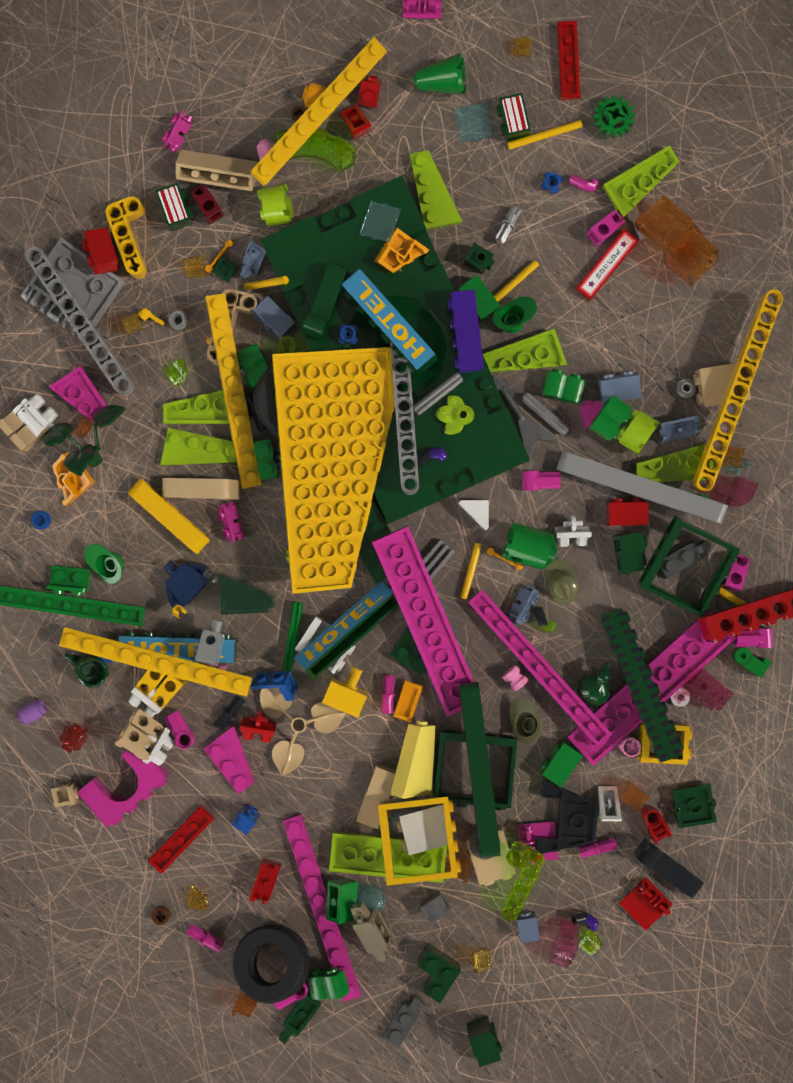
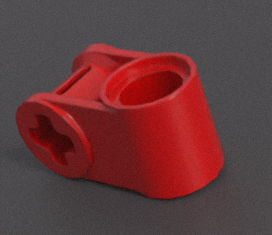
(656, 826)

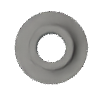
(172, 317)
(680, 391)

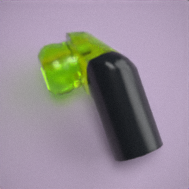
(542, 621)

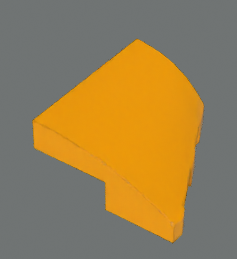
(399, 251)
(71, 484)

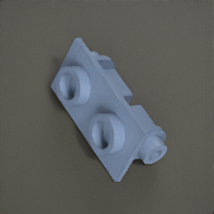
(252, 260)
(521, 611)

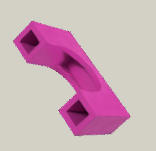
(110, 807)

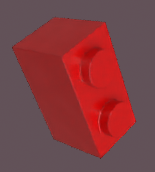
(100, 251)
(627, 513)

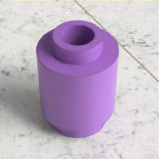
(31, 711)

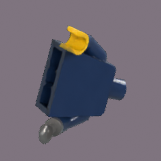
(186, 583)

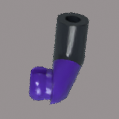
(432, 453)
(584, 917)

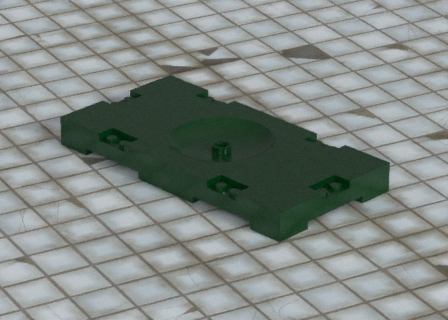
(420, 296)

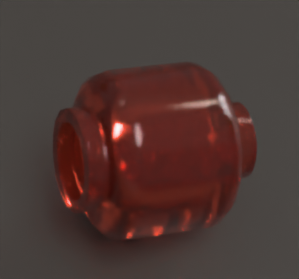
(73, 737)

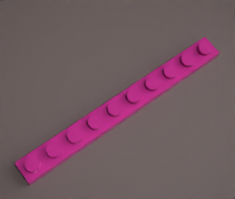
(540, 668)
(317, 897)

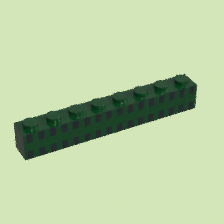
(640, 685)

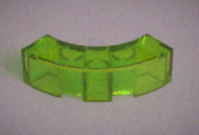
(326, 148)

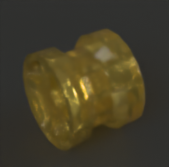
(132, 323)

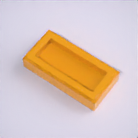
(407, 700)

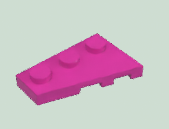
(79, 392)
(230, 759)

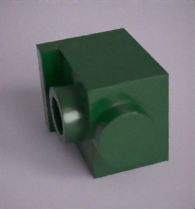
(472, 258)

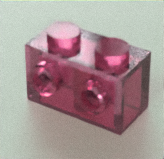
(709, 689)

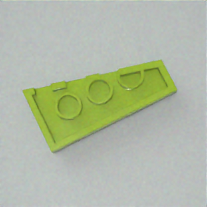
(433, 197)
(531, 353)
(193, 448)

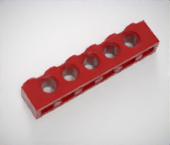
(711, 623)

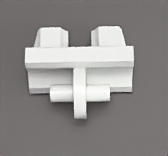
(572, 529)

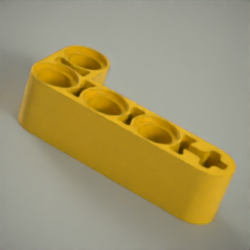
(128, 240)

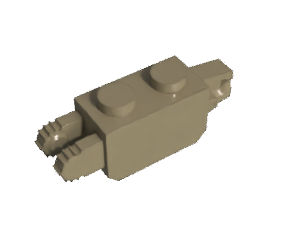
(371, 931)

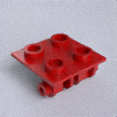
(646, 903)

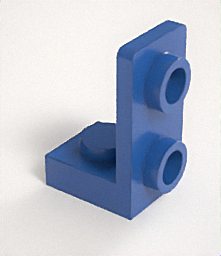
(279, 679)
(246, 818)

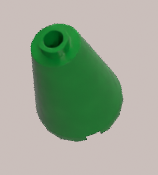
(443, 76)

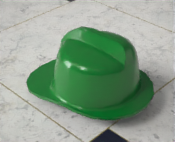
(515, 314)
(105, 563)

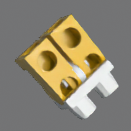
(152, 694)

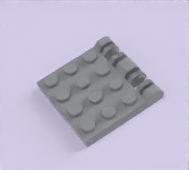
(92, 291)

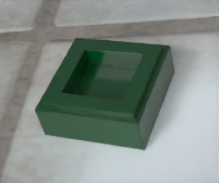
(225, 269)

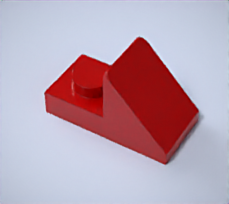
(356, 121)

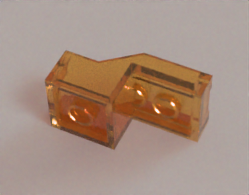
(679, 239)

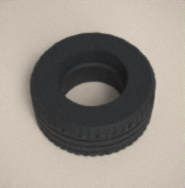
(264, 402)
(246, 969)

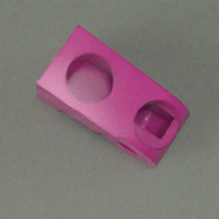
(605, 228)
(737, 574)

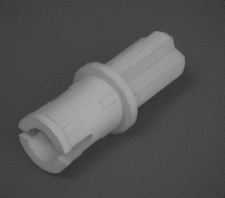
(507, 224)

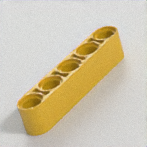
(168, 516)

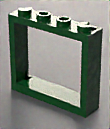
(713, 586)
(492, 739)

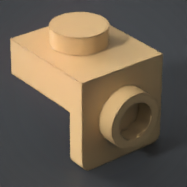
(65, 794)

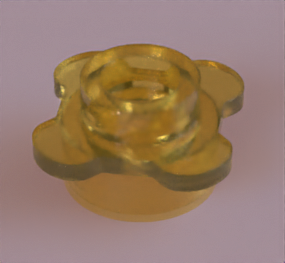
(523, 41)

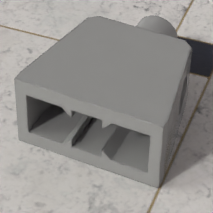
(209, 653)

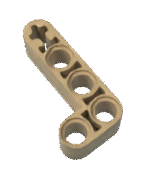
(235, 307)
(201, 488)

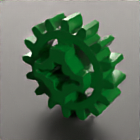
(622, 119)

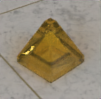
(195, 266)
(197, 899)

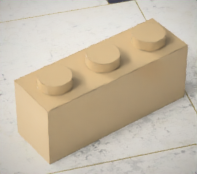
(377, 793)

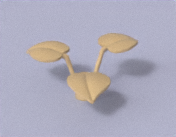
(286, 754)

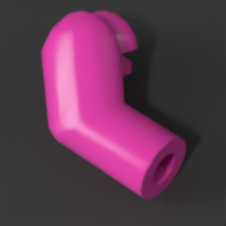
(583, 184)

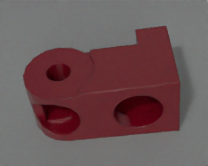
(207, 203)

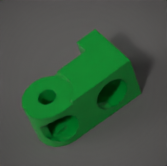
(749, 662)

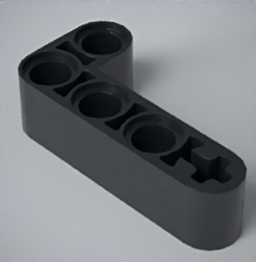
(668, 868)

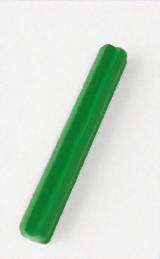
(292, 636)

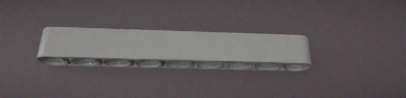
(74, 314)
(405, 416)
(642, 487)

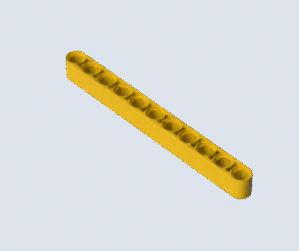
(743, 384)

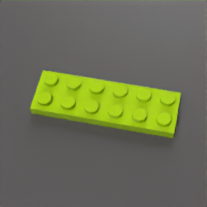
(364, 856)

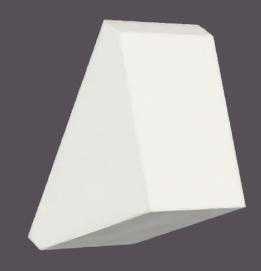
(477, 510)
(608, 803)

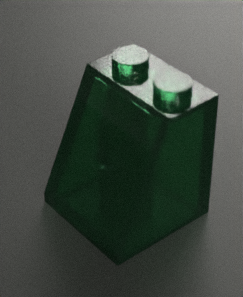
(243, 597)

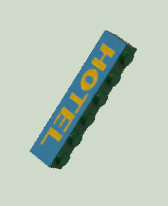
(390, 322)
(347, 630)
(180, 646)

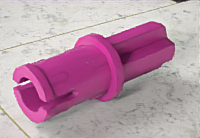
(387, 694)
(597, 848)
(205, 938)

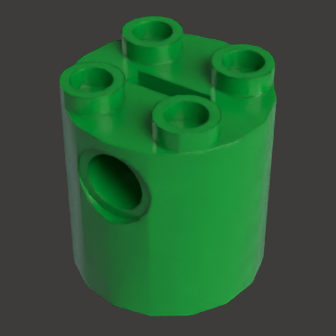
(530, 546)

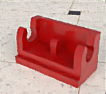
(265, 881)

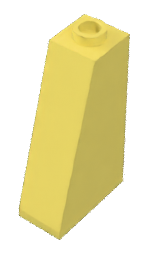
(416, 762)

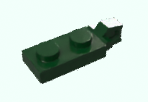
(299, 1017)

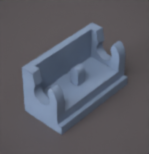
(273, 318)
(678, 429)

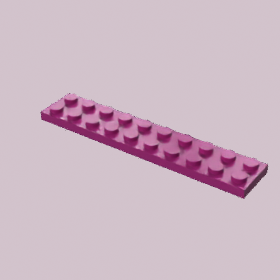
(424, 616)
(670, 671)

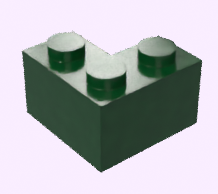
(629, 552)
(442, 972)
(484, 1041)

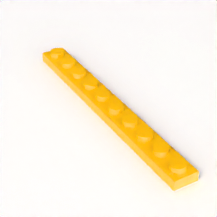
(318, 112)
(233, 390)
(155, 661)

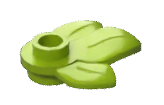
(452, 417)

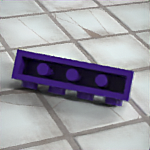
(466, 331)

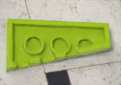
(634, 184)
(197, 410)
(674, 466)

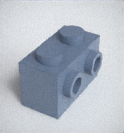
(622, 386)

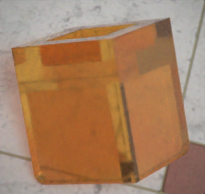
(733, 457)
(634, 796)
(465, 869)
(243, 1005)

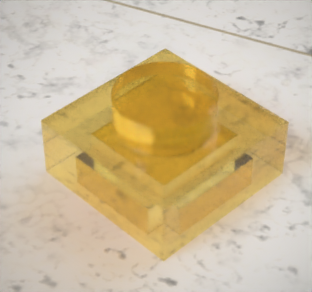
(481, 960)

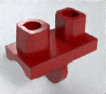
(258, 725)

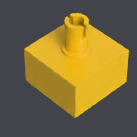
(346, 695)

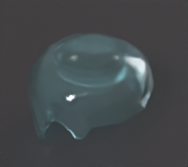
(372, 898)

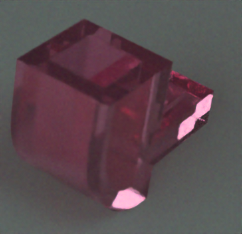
(740, 493)
(566, 945)

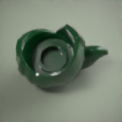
(89, 669)
(594, 687)

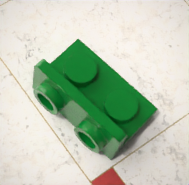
(69, 579)

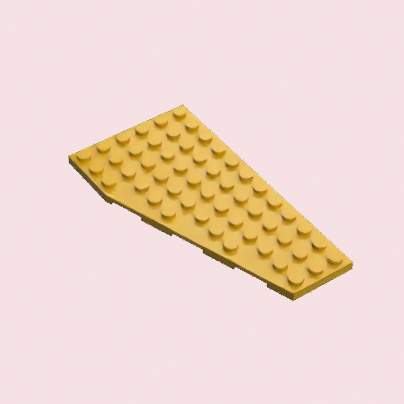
(331, 443)

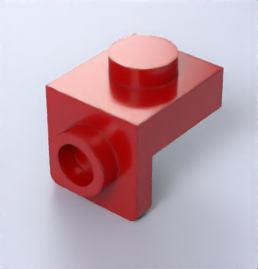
(369, 91)

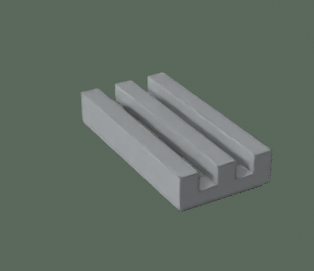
(445, 547)

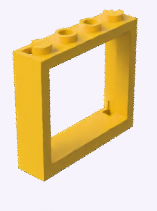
(386, 843)

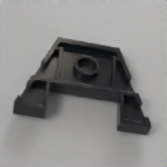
(576, 819)

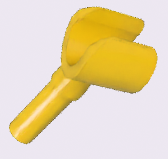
(145, 314)

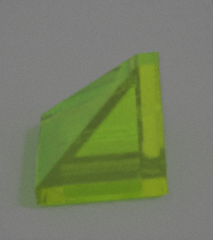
(177, 372)
(590, 942)

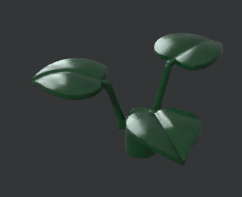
(88, 455)

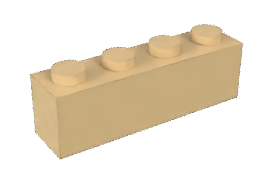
(215, 170)

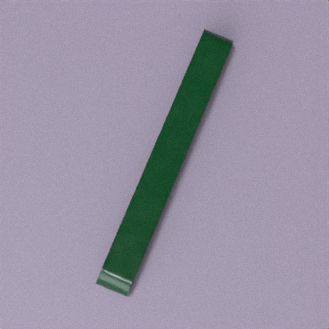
(479, 770)

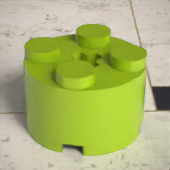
(276, 205)
(638, 432)

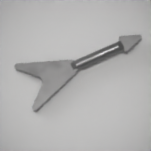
(528, 429)

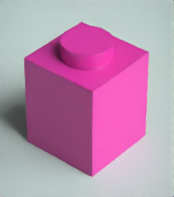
(589, 411)

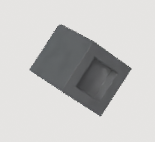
(435, 906)

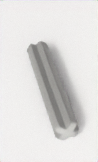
(437, 394)
(545, 414)

